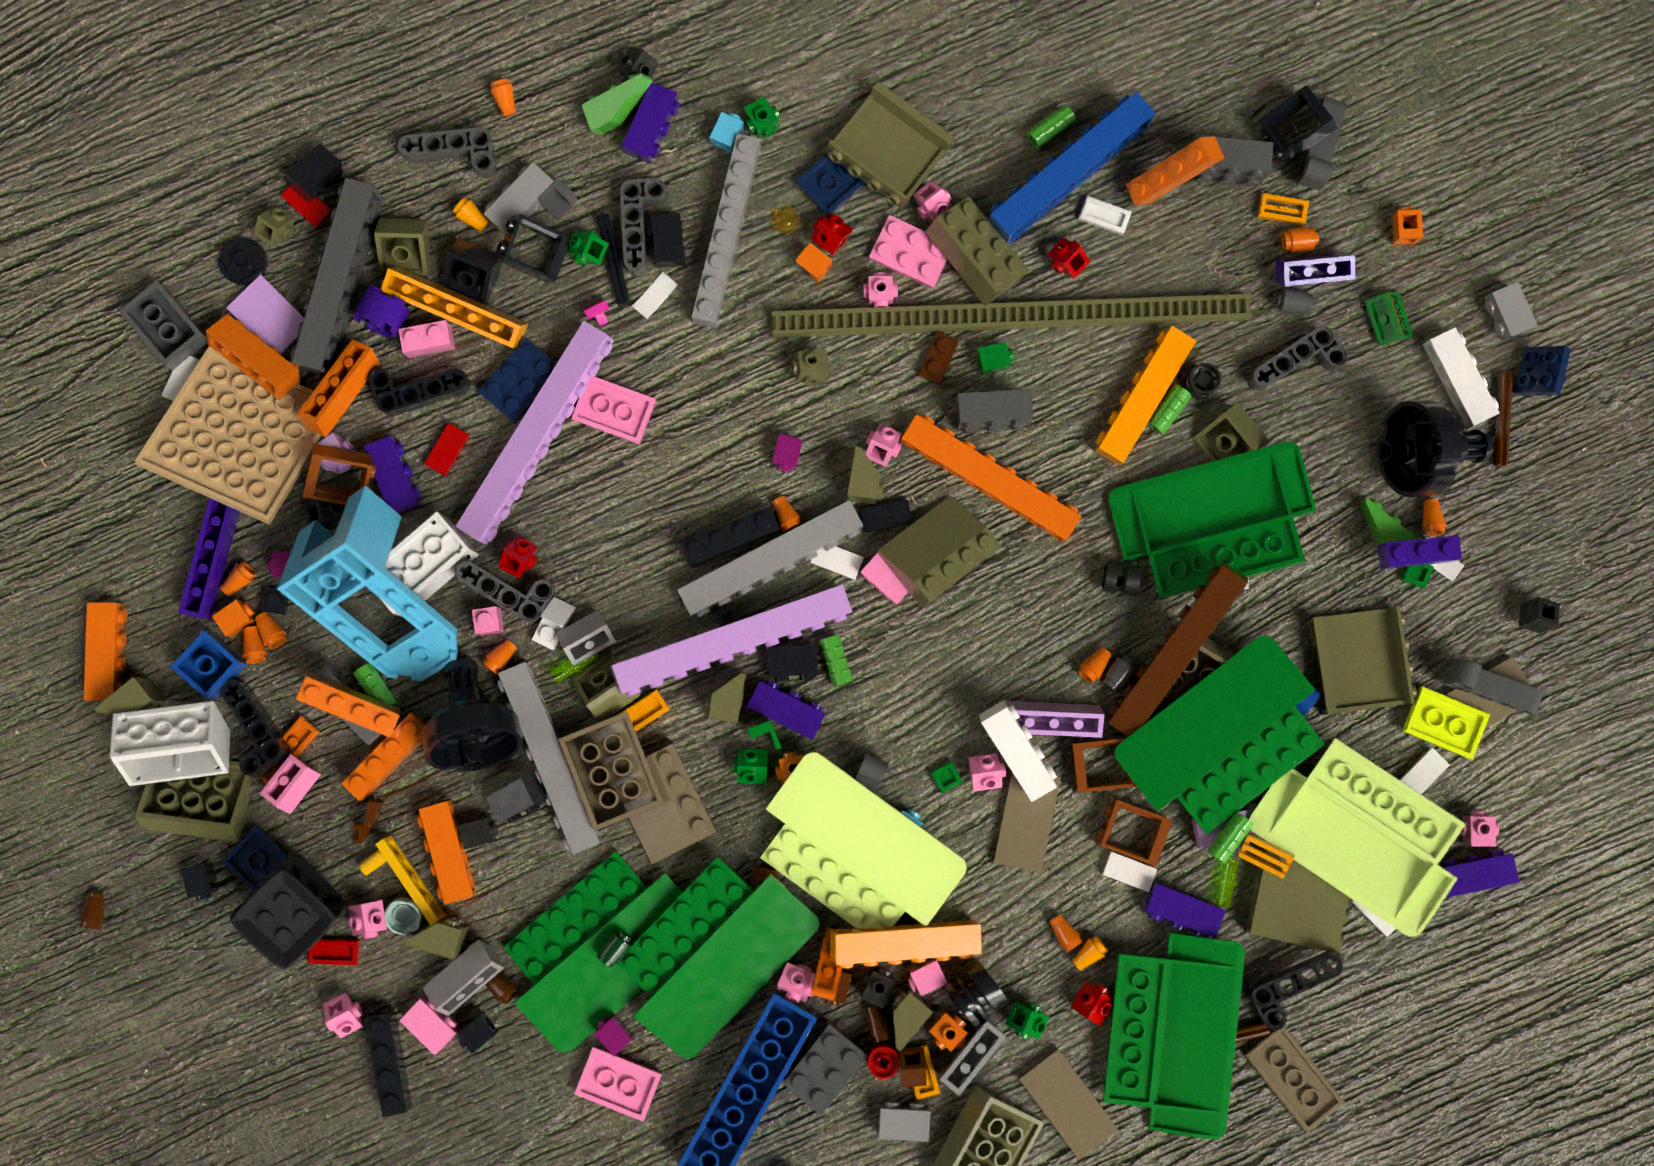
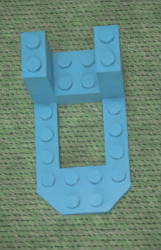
(333, 567)

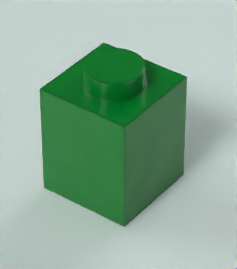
(994, 358)

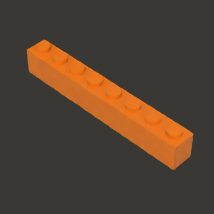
(990, 478)

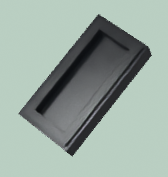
(886, 516)

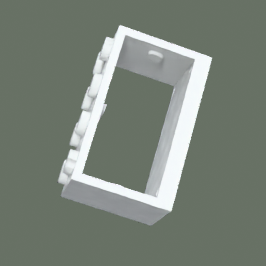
(429, 557)
(170, 743)

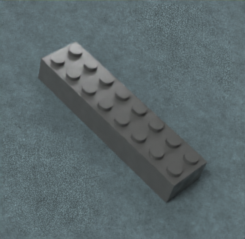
(337, 277)

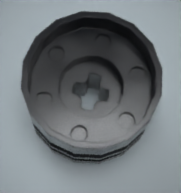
(976, 994)

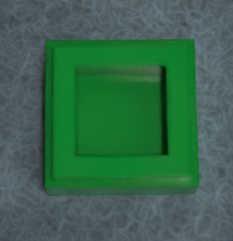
(1417, 575)
(946, 777)

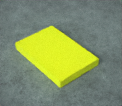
(1446, 722)

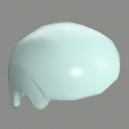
(403, 916)

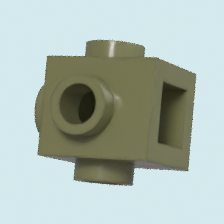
(274, 225)
(810, 366)

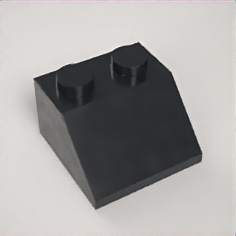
(471, 270)

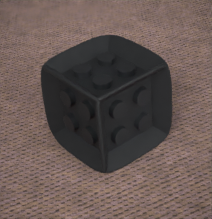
(287, 912)

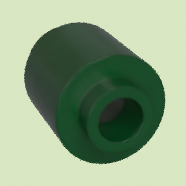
(614, 948)

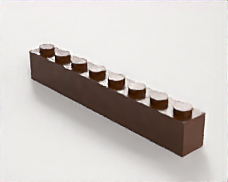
(1178, 649)

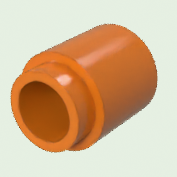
(1300, 239)

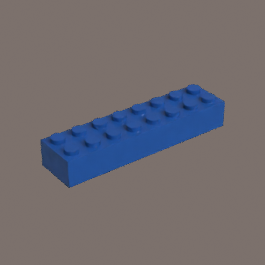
(1072, 167)
(750, 1084)

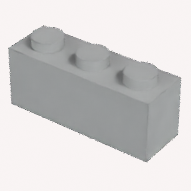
(518, 197)
(463, 977)
(971, 1056)

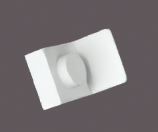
(554, 619)

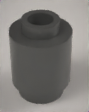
(1294, 301)
(1120, 673)

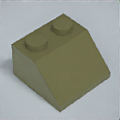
(403, 245)
(1230, 435)
(864, 480)
(599, 688)
(133, 696)
(727, 701)
(443, 938)
(908, 1015)

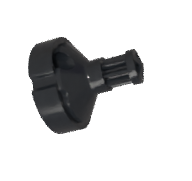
(1425, 447)
(470, 732)

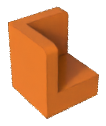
(814, 262)

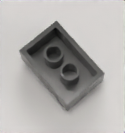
(1243, 162)
(164, 325)
(994, 410)
(825, 1068)

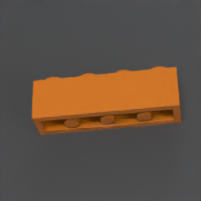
(1175, 170)
(253, 356)
(338, 388)
(104, 650)
(348, 704)
(385, 757)
(447, 852)

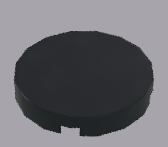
(242, 261)

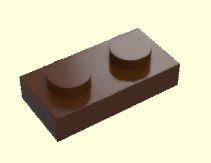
(938, 358)

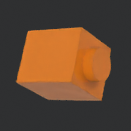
(234, 617)

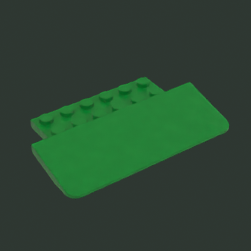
(1216, 513)
(1224, 736)
(562, 948)
(714, 953)
(1176, 1034)

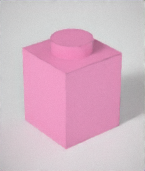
(487, 621)
(926, 977)

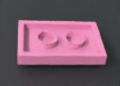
(908, 252)
(614, 410)
(618, 1083)

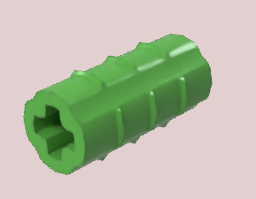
(1051, 126)
(1169, 409)
(836, 660)
(373, 684)
(1230, 837)

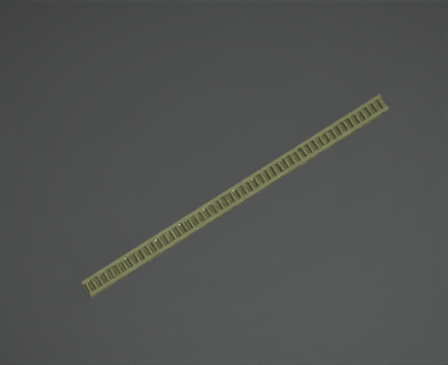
(1011, 316)

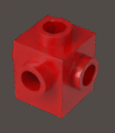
(830, 233)
(1068, 258)
(518, 556)
(1093, 1002)

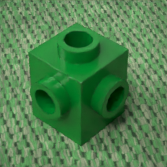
(762, 118)
(587, 248)
(751, 766)
(1027, 1020)

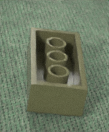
(976, 250)

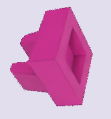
(597, 311)

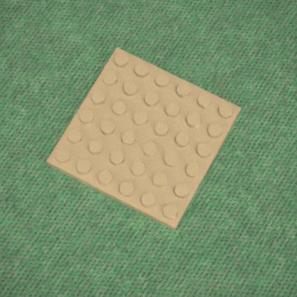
(231, 439)

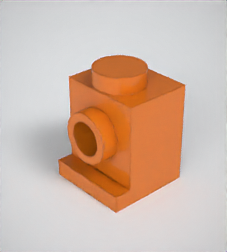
(1413, 220)

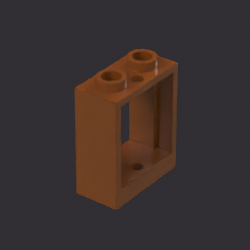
(329, 493)
(1079, 771)
(1157, 841)

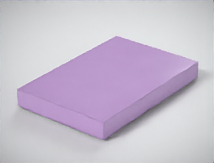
(267, 314)

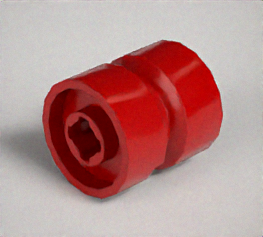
(883, 1060)

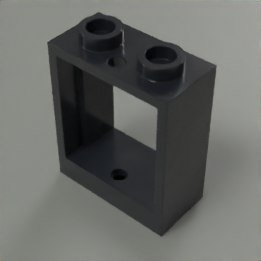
(1287, 109)
(555, 256)

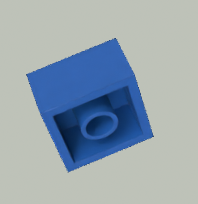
(208, 665)

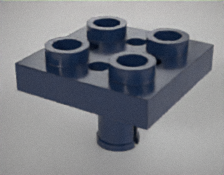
(1546, 372)

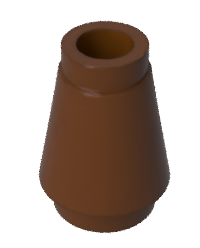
(93, 912)
(502, 988)
(877, 1025)

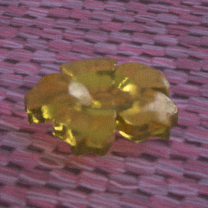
(786, 220)

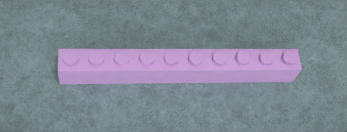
(535, 433)
(731, 639)

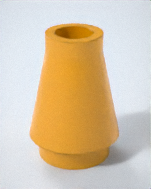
(470, 214)
(1091, 952)

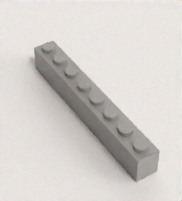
(726, 231)
(770, 559)
(548, 756)

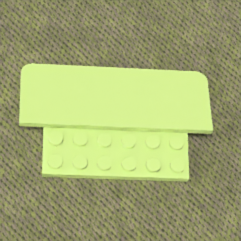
(1363, 835)
(857, 849)

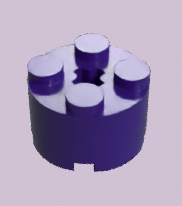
(381, 313)

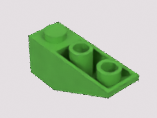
(612, 107)
(1383, 526)

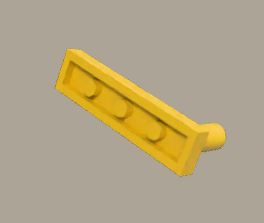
(390, 852)

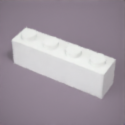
(1461, 378)
(1018, 750)

